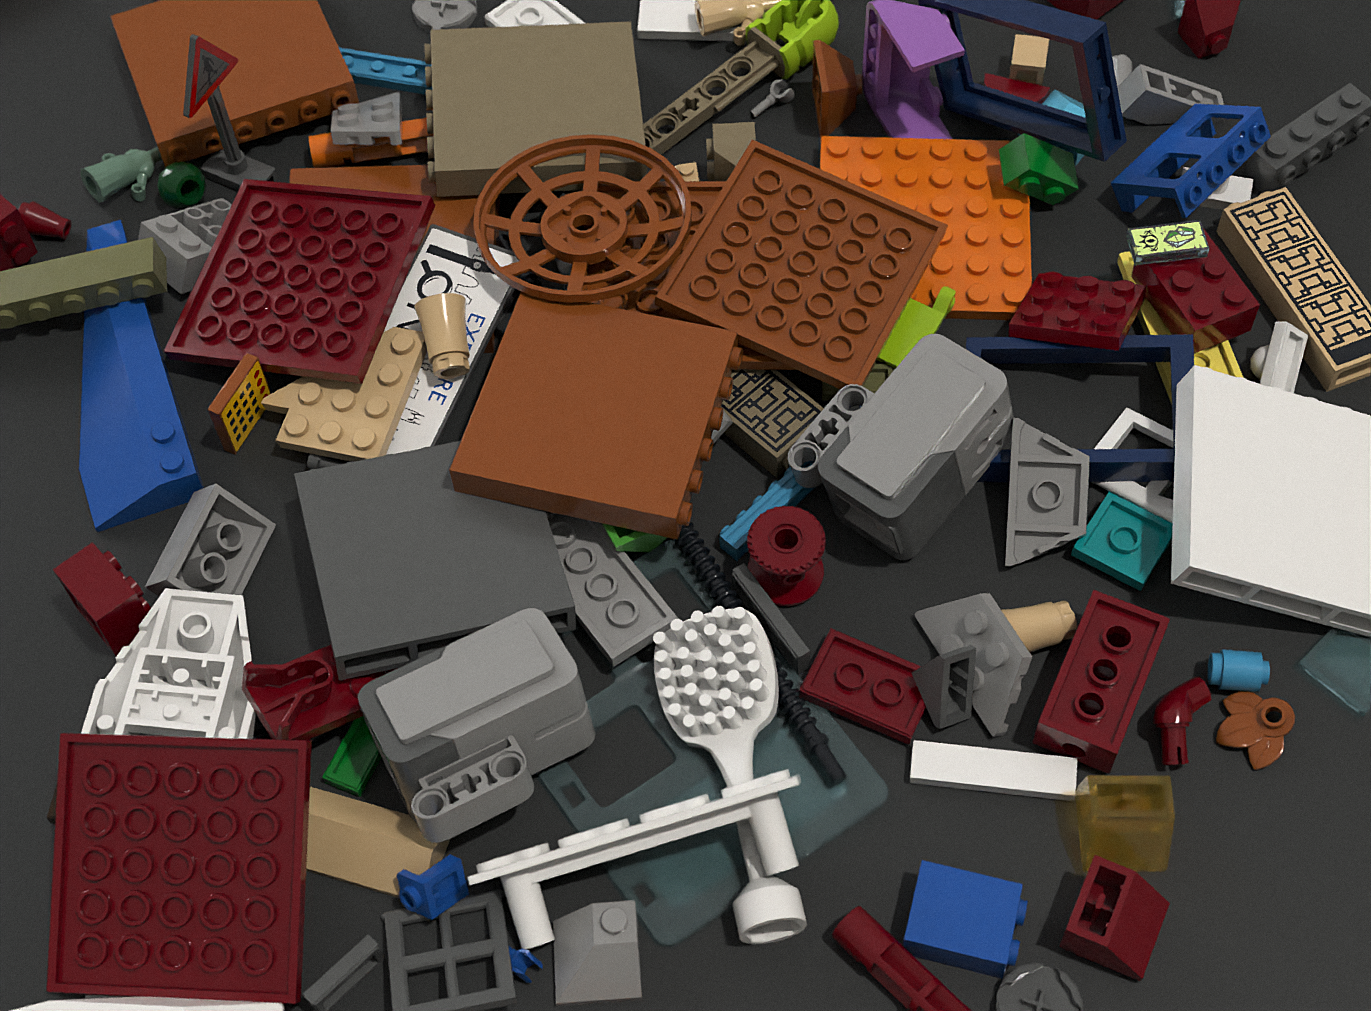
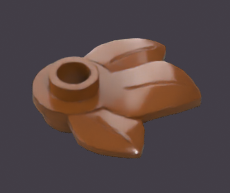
(1251, 730)

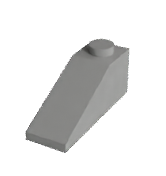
(1162, 97)

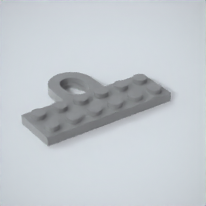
(608, 589)

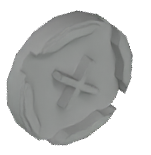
(444, 14)

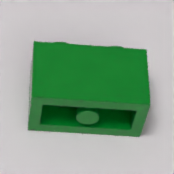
(1038, 169)

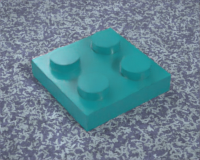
(1124, 541)

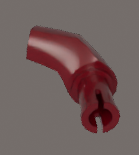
(1175, 713)

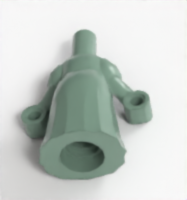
(120, 171)

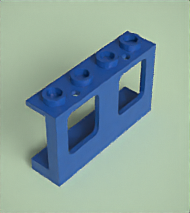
(1193, 139)

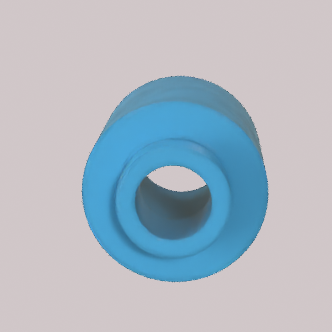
(1238, 670)

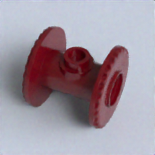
(787, 554)

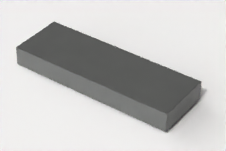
(771, 619)

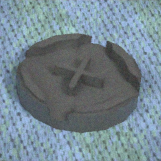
(1038, 989)

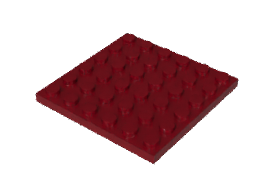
(302, 279)
(180, 867)

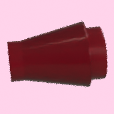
(43, 221)

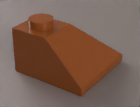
(833, 87)

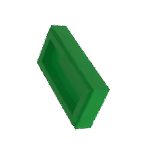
(353, 760)

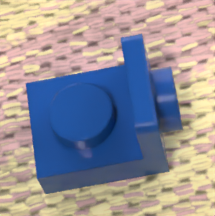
(433, 889)

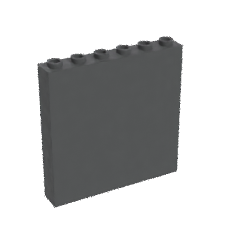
(418, 564)

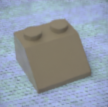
(727, 148)

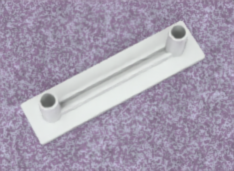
(751, 800)

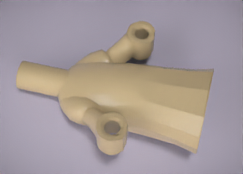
(725, 14)

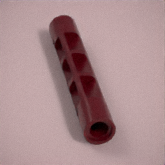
(893, 964)

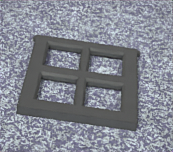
(449, 955)

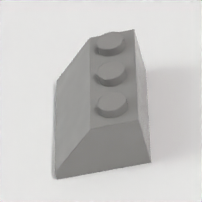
(212, 545)

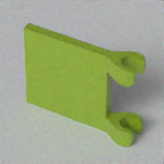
(914, 324)

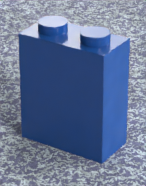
(964, 919)

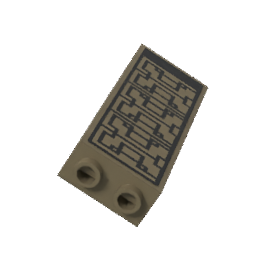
(767, 416)

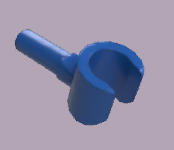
(521, 961)

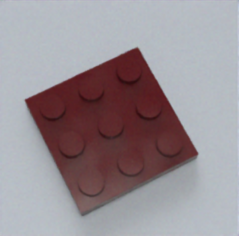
(1078, 311)

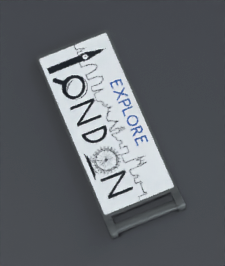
(443, 265)

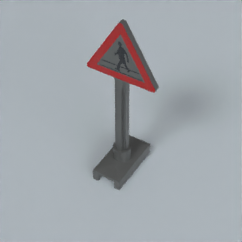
(205, 72)

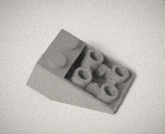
(186, 239)

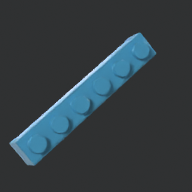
(780, 493)

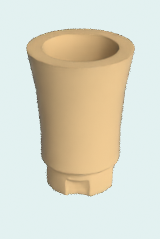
(445, 333)
(1042, 624)

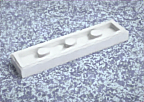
(993, 770)

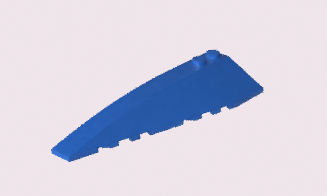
(131, 426)

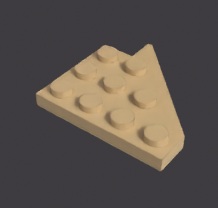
(347, 417)

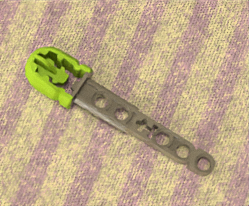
(790, 20)

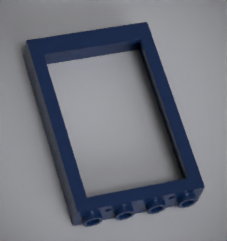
(1093, 136)
(1105, 464)

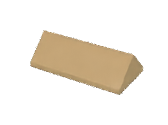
(365, 843)

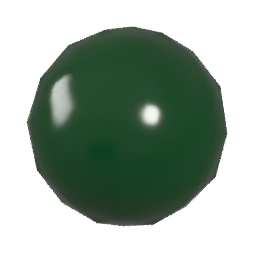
(180, 182)

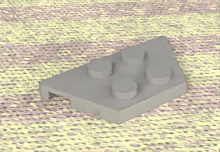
(368, 120)
(1044, 494)
(1000, 652)

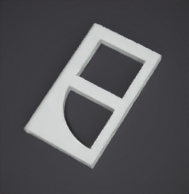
(1151, 497)

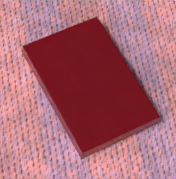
(865, 686)

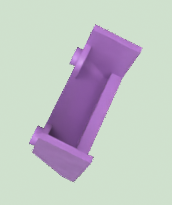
(897, 59)

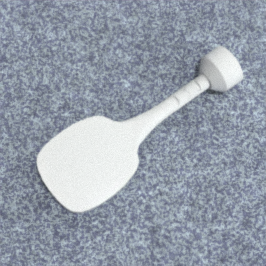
(718, 694)

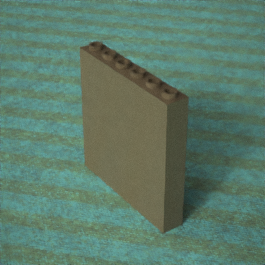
(523, 87)

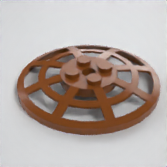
(586, 209)

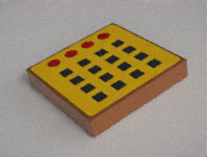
(239, 403)

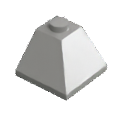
(597, 954)

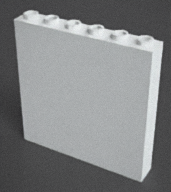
(1272, 500)

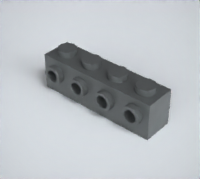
(1309, 139)

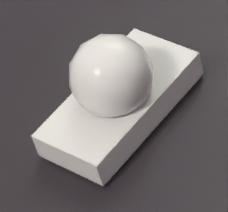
(1281, 360)

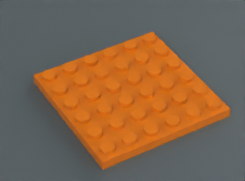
(961, 185)

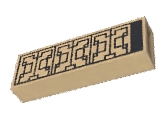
(1302, 283)

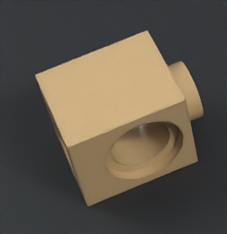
(1029, 59)

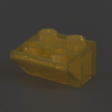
(1126, 820)

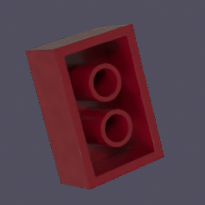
(1199, 297)

